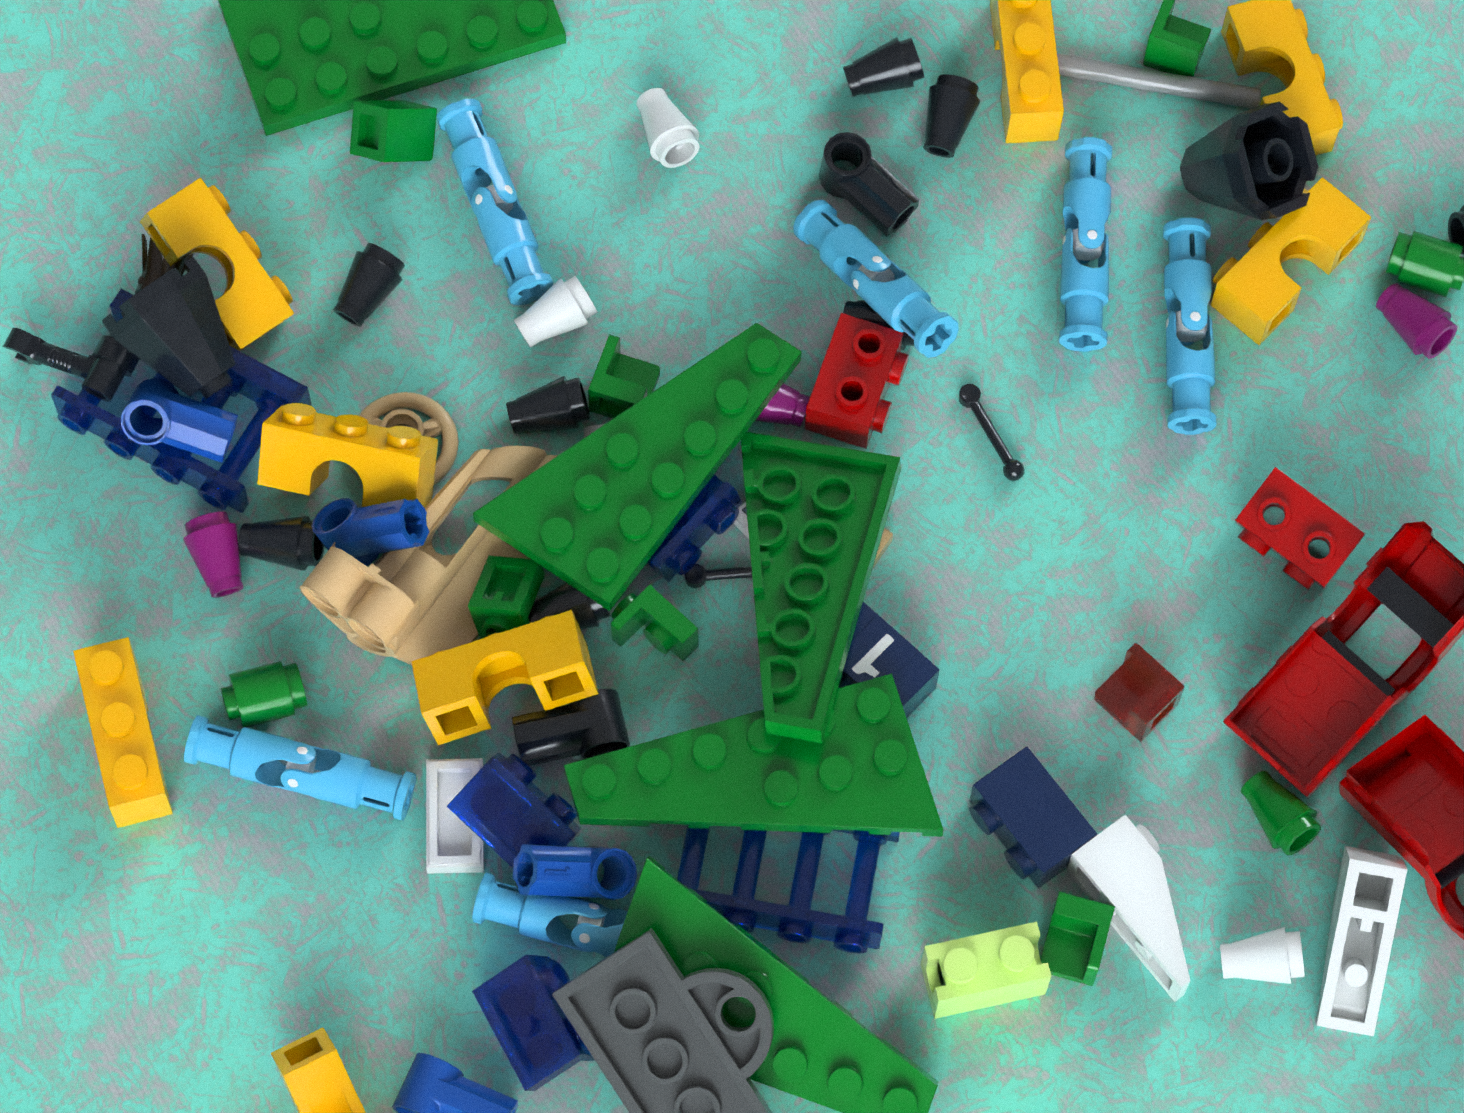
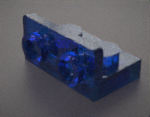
(710, 513)
(512, 810)
(530, 1021)

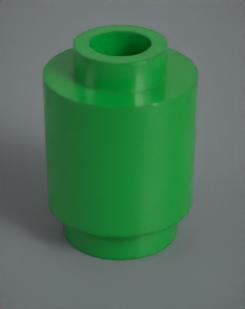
(1426, 263)
(264, 694)

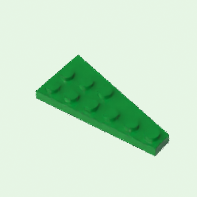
(325, 54)
(624, 487)
(812, 550)
(740, 776)
(815, 1043)

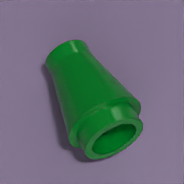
(1282, 815)

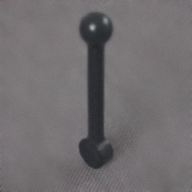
(970, 398)
(698, 575)

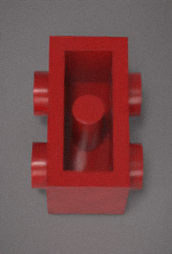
(855, 380)
(1304, 522)

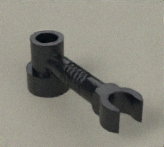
(101, 370)

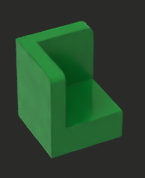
(1175, 43)
(393, 130)
(620, 381)
(1076, 938)

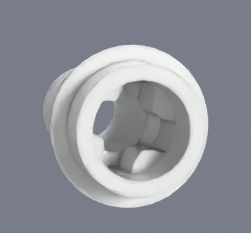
(668, 132)
(556, 312)
(1264, 957)

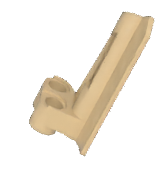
(415, 596)

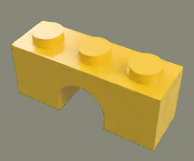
(1273, 40)
(1030, 70)
(198, 223)
(1256, 290)
(390, 461)
(462, 681)
(122, 732)

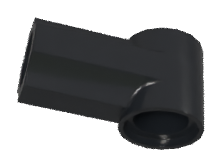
(868, 186)
(581, 728)

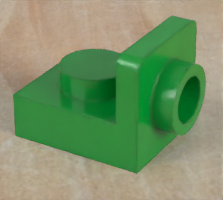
(504, 594)
(664, 624)

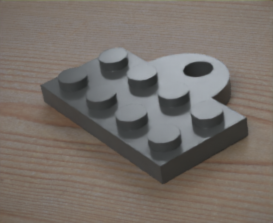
(667, 1034)

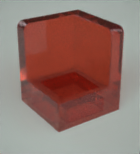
(1139, 693)

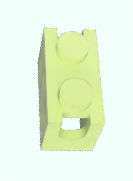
(984, 970)

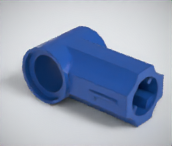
(182, 423)
(372, 528)
(573, 871)
(441, 1088)

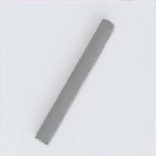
(1158, 81)

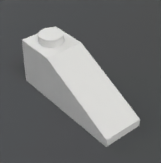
(1126, 872)
(1360, 939)

